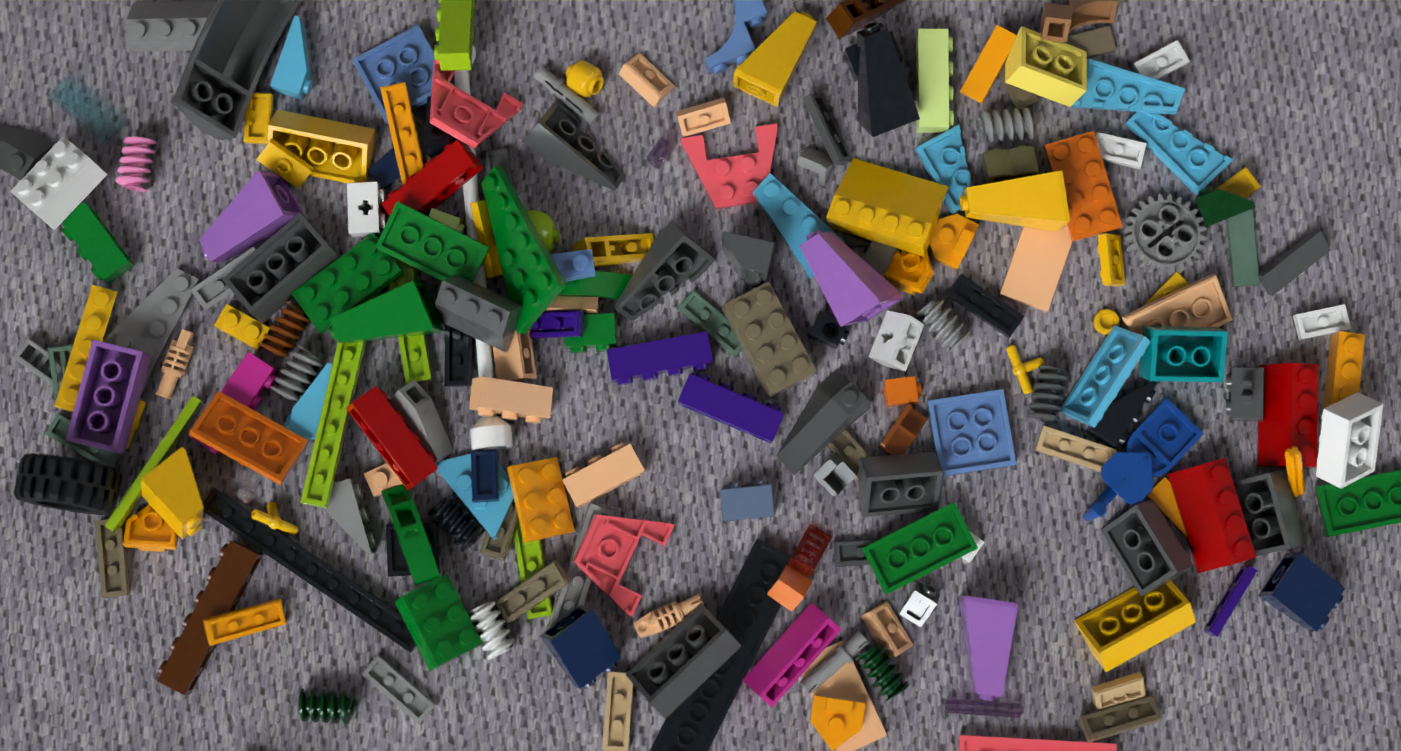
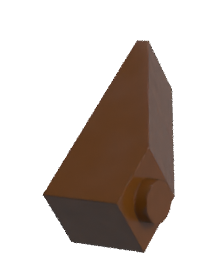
(855, 14)

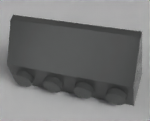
(280, 268)
(683, 660)

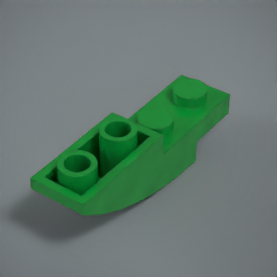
(410, 534)

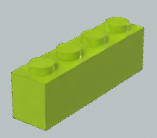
(455, 34)

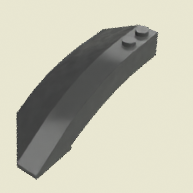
(230, 62)

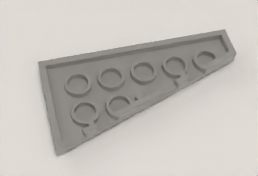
(155, 319)

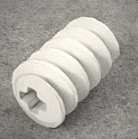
(491, 629)

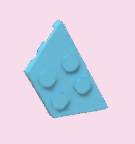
(459, 477)

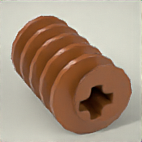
(285, 330)

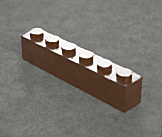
(220, 596)

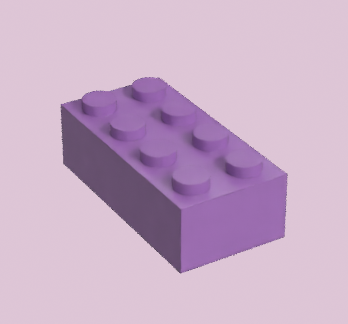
(108, 397)

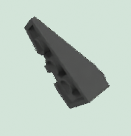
(565, 144)
(21, 150)
(667, 264)
(827, 414)

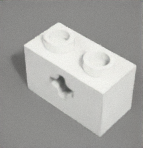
(358, 197)
(896, 340)

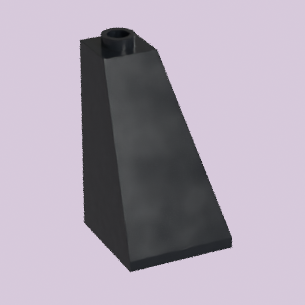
(882, 86)

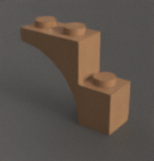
(1060, 19)

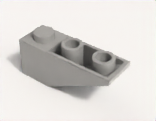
(423, 419)
(349, 514)

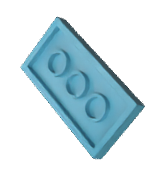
(1105, 376)

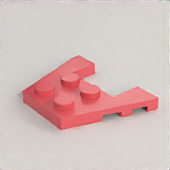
(463, 114)
(733, 178)
(608, 550)

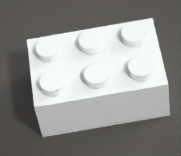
(58, 182)
(1349, 440)

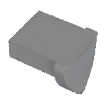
(816, 162)

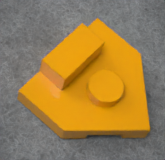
(952, 239)
(909, 272)
(149, 532)
(836, 719)

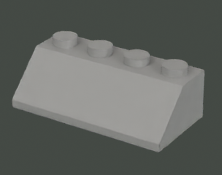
(166, 25)

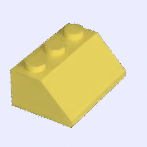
(1047, 67)

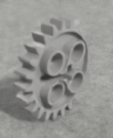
(1150, 217)

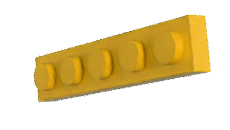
(92, 327)

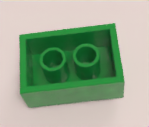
(438, 622)

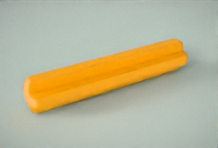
(1295, 471)

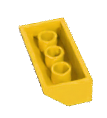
(332, 147)
(1134, 623)

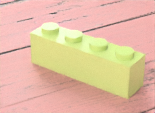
(933, 80)

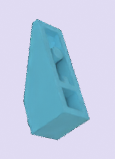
(293, 68)
(307, 411)

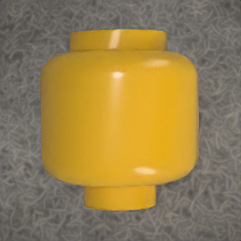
(584, 78)

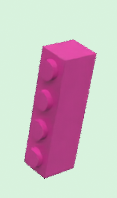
(247, 385)
(791, 655)

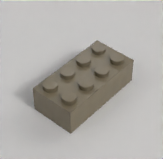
(768, 340)

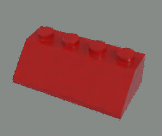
(1289, 414)
(1211, 515)

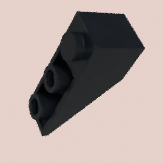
(1120, 414)

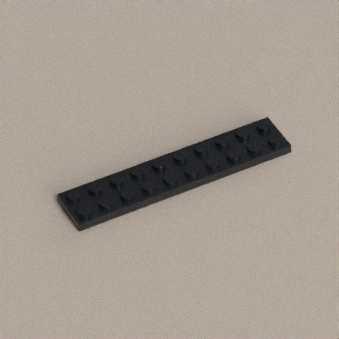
(747, 617)

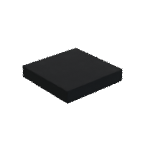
(395, 559)

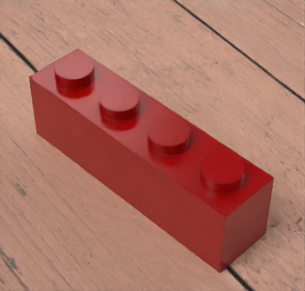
(437, 179)
(392, 437)

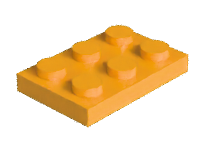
(540, 499)

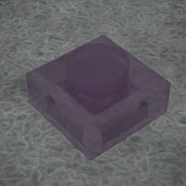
(659, 153)

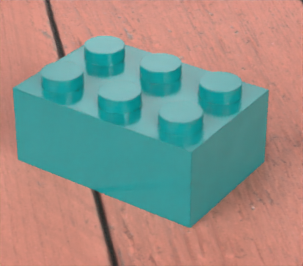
(1184, 354)

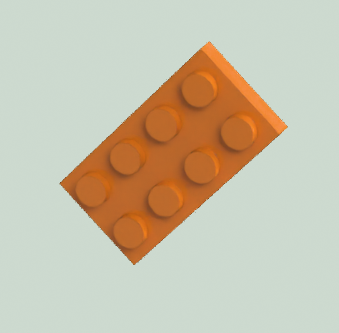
(1086, 186)
(249, 437)

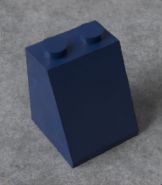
(1302, 591)
(581, 647)

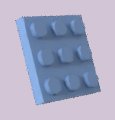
(399, 60)
(971, 432)

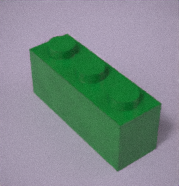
(96, 243)

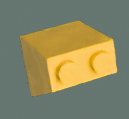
(174, 494)

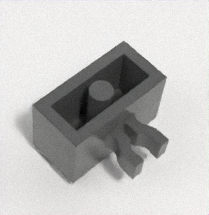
(1246, 394)

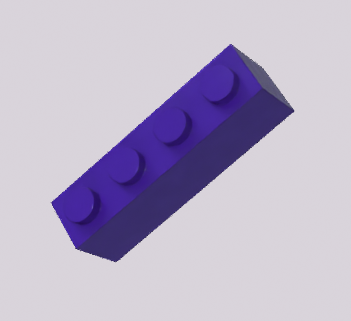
(660, 357)
(730, 408)

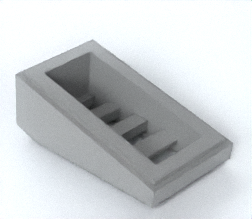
(23, 350)

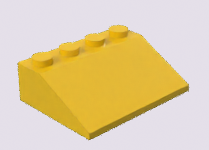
(887, 206)

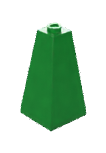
(394, 314)

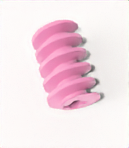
(134, 163)

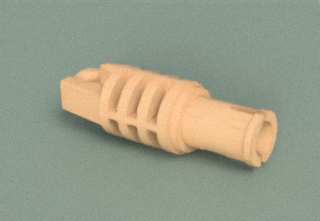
(175, 363)
(666, 616)

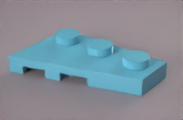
(947, 164)

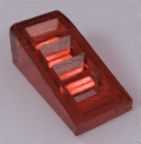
(799, 563)

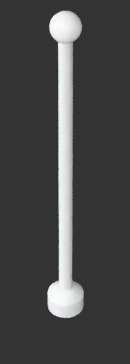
(488, 431)

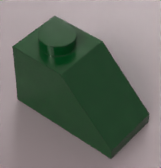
(1220, 205)

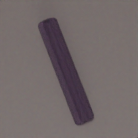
(983, 708)

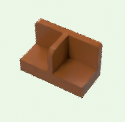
(903, 431)

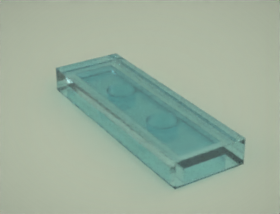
(85, 111)

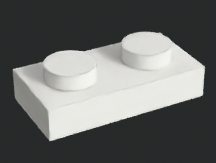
(1162, 61)
(1121, 150)
(1321, 322)

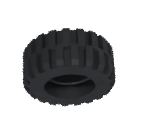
(67, 484)

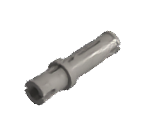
(568, 96)
(834, 662)

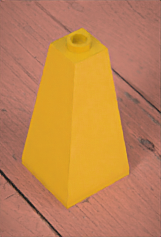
(774, 62)
(1024, 201)

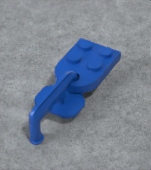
(1147, 454)

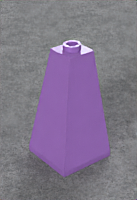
(251, 217)
(848, 282)
(988, 641)

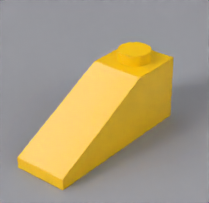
(616, 248)

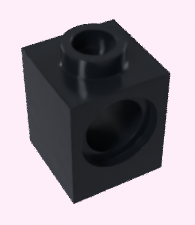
(817, 331)

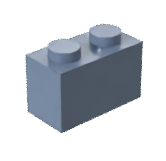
(746, 501)

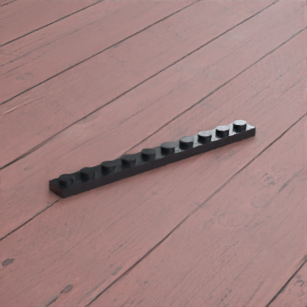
(309, 568)

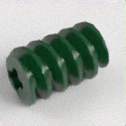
(882, 671)
(326, 707)

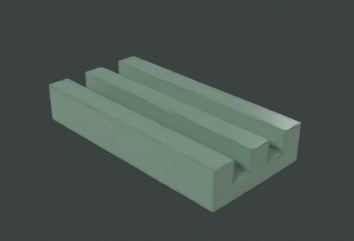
(61, 349)

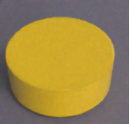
(1105, 320)

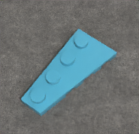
(1127, 91)
(1184, 155)
(789, 216)

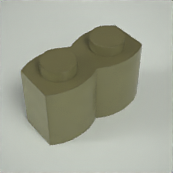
(1009, 164)

